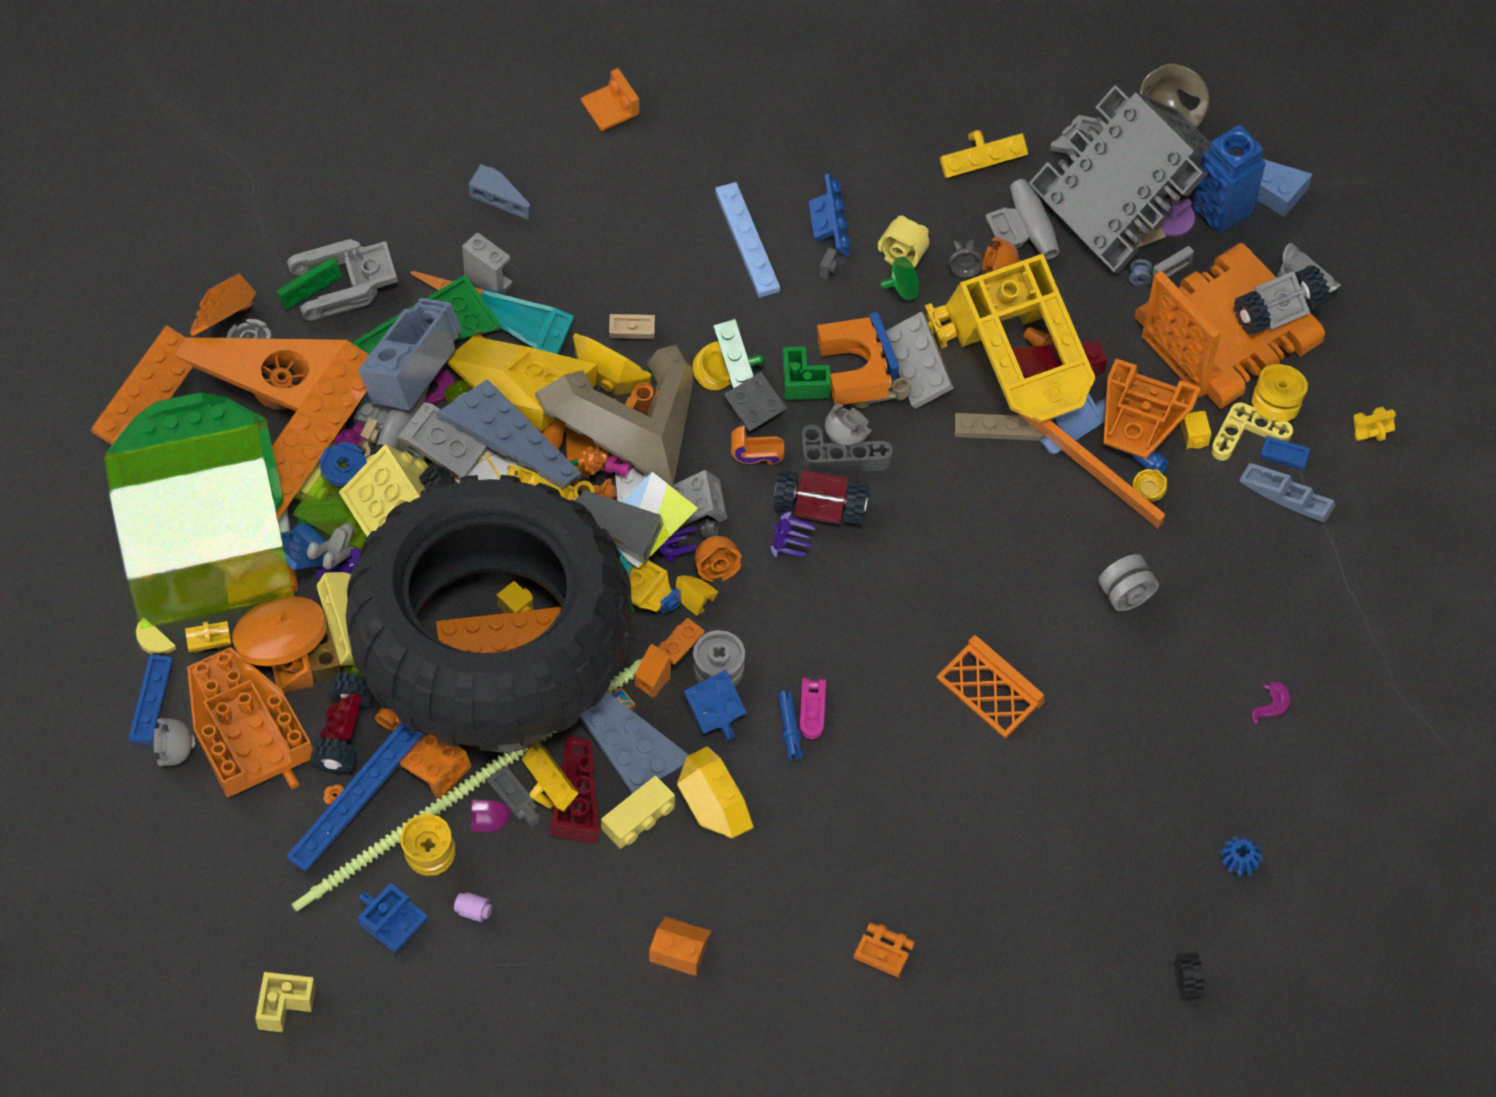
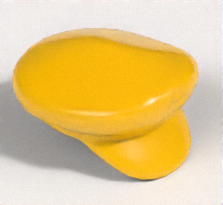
(710, 368)

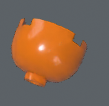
(999, 255)
(717, 558)

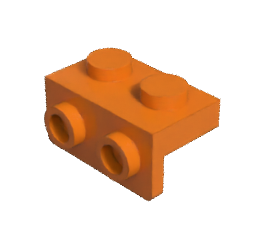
(682, 640)

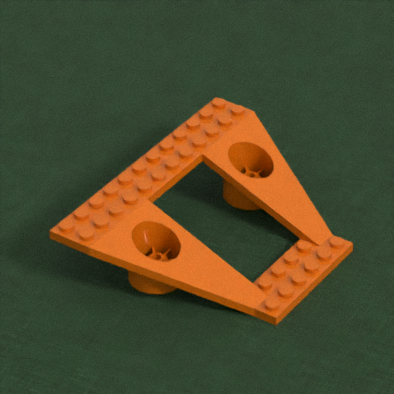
(322, 401)

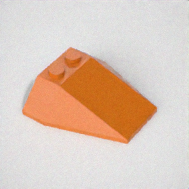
(1143, 409)

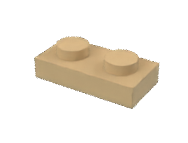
(632, 326)

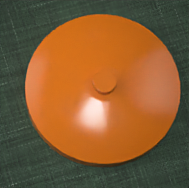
(279, 631)

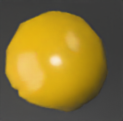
(1151, 484)

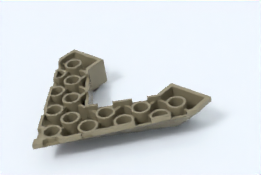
(646, 441)

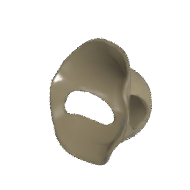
(1165, 86)

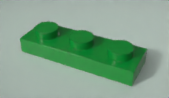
(308, 284)

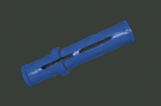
(791, 733)

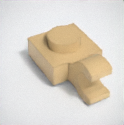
(371, 436)

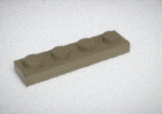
(995, 427)

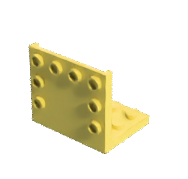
(382, 485)

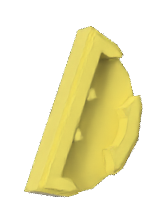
(154, 641)

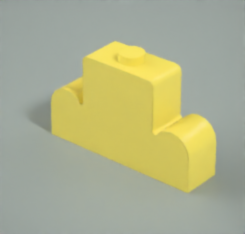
(333, 595)

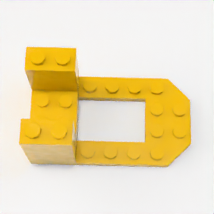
(1032, 294)

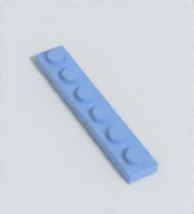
(747, 239)

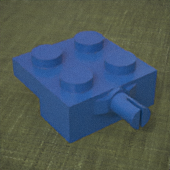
(715, 703)
(391, 917)

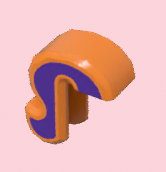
(756, 449)

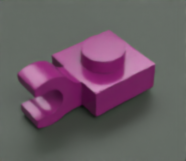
(352, 436)

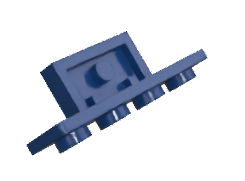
(828, 216)

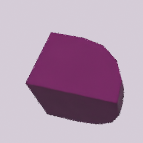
(488, 815)

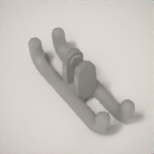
(337, 546)

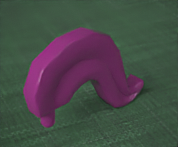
(442, 381)
(1280, 702)

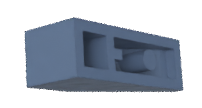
(494, 189)

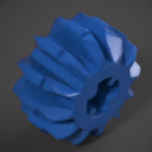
(1241, 847)

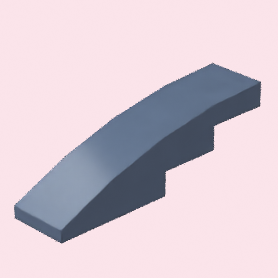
(1289, 494)

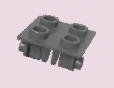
(754, 401)

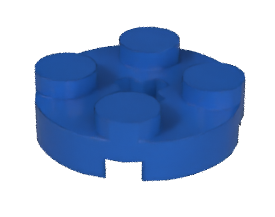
(337, 454)

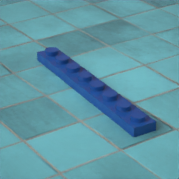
(353, 797)

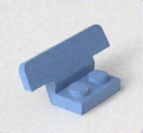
(1078, 422)

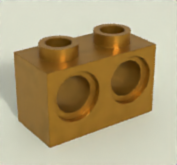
(323, 653)

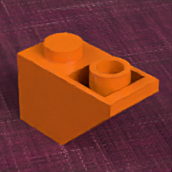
(653, 671)

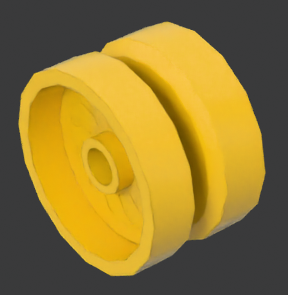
(1279, 392)

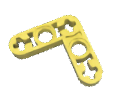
(1242, 423)

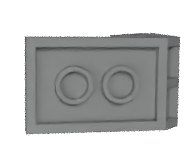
(440, 442)

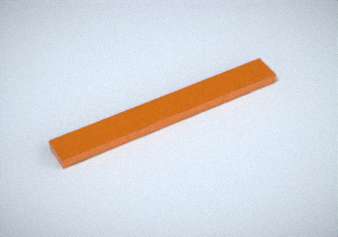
(1099, 471)

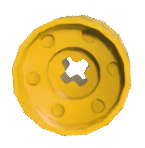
(427, 832)

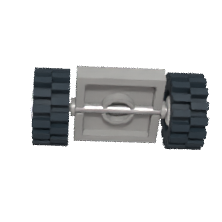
(1281, 300)

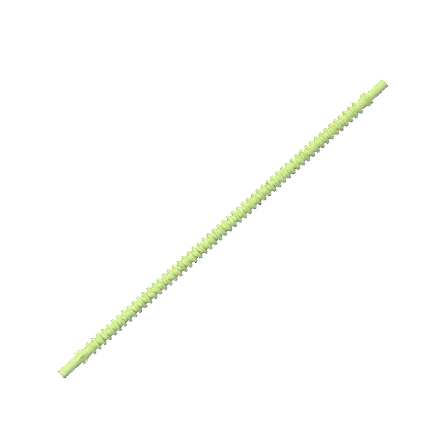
(317, 891)

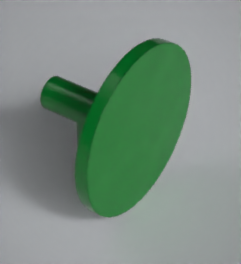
(903, 278)

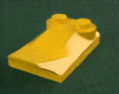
(649, 585)

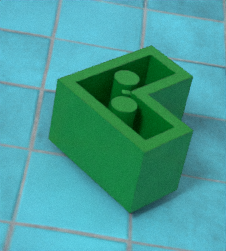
(803, 380)

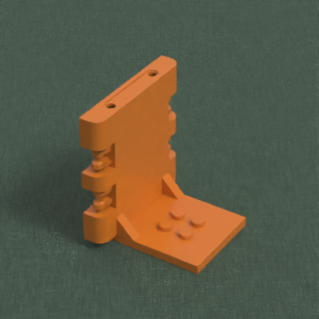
(1201, 336)

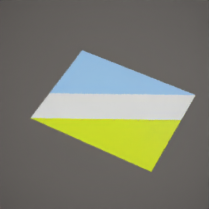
(659, 497)

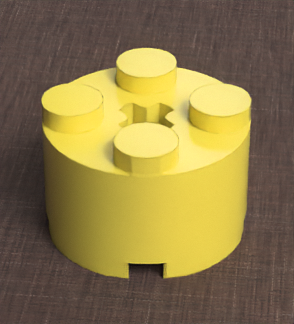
(904, 239)

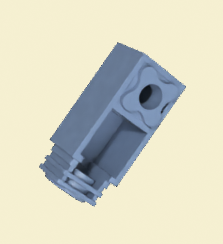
(411, 354)

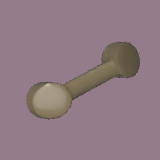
(901, 390)

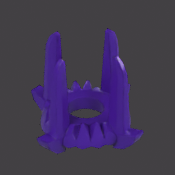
(782, 532)
(668, 547)

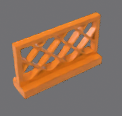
(1005, 673)

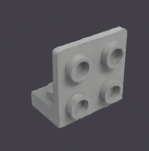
(705, 493)

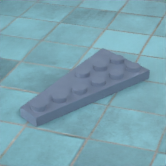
(506, 430)
(631, 743)

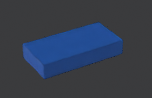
(1285, 453)

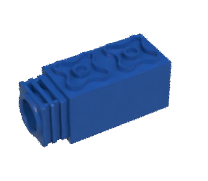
(1232, 181)

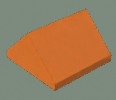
(293, 675)

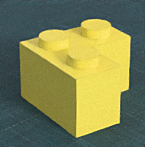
(283, 993)

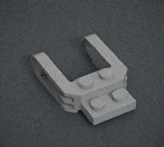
(367, 268)

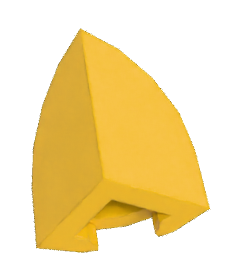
(695, 593)

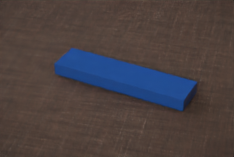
(151, 699)

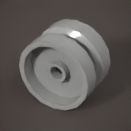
(1128, 582)
(719, 652)

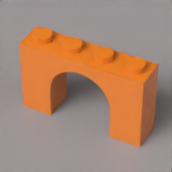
(858, 338)

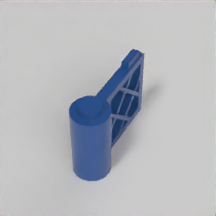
(302, 536)

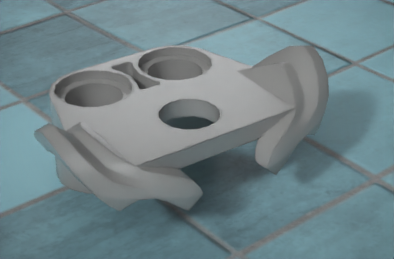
(1296, 260)

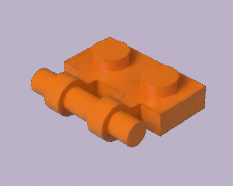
(881, 955)

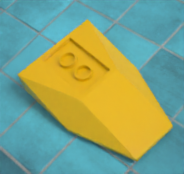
(516, 372)

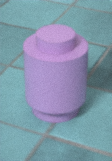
(473, 906)

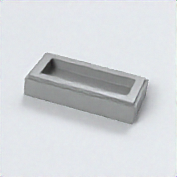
(1175, 263)

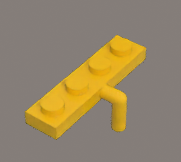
(983, 154)
(549, 778)

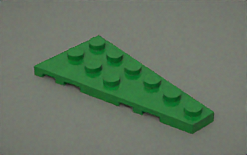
(470, 308)

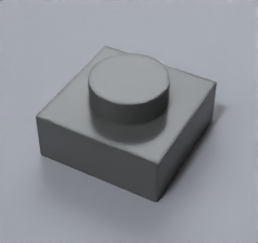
(828, 264)

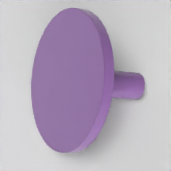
(1180, 217)

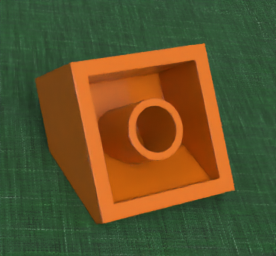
(679, 945)

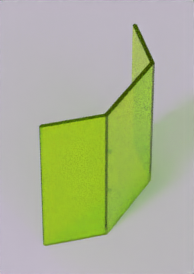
(197, 526)

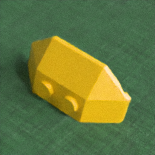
(614, 371)
(713, 794)

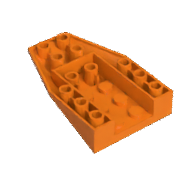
(237, 743)

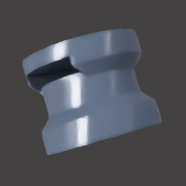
(1140, 272)

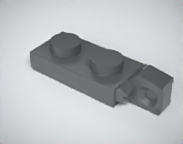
(514, 796)

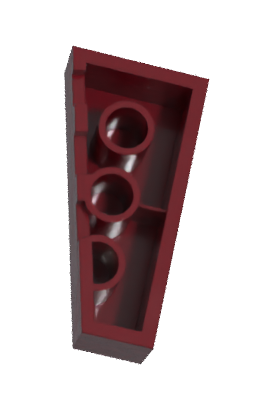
(1043, 358)
(580, 817)

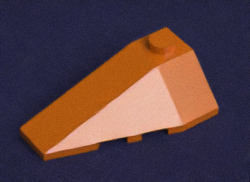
(222, 302)

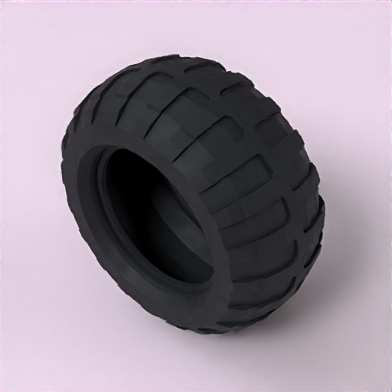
(499, 694)

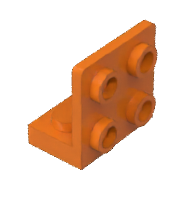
(612, 103)
(437, 764)

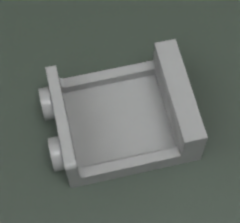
(484, 264)

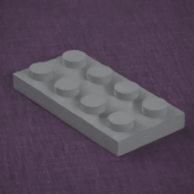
(919, 359)

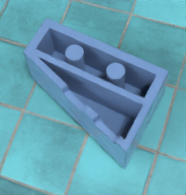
(1282, 187)

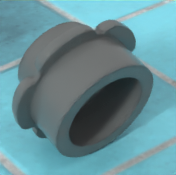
(709, 529)

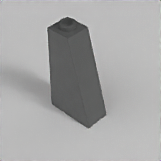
(629, 526)

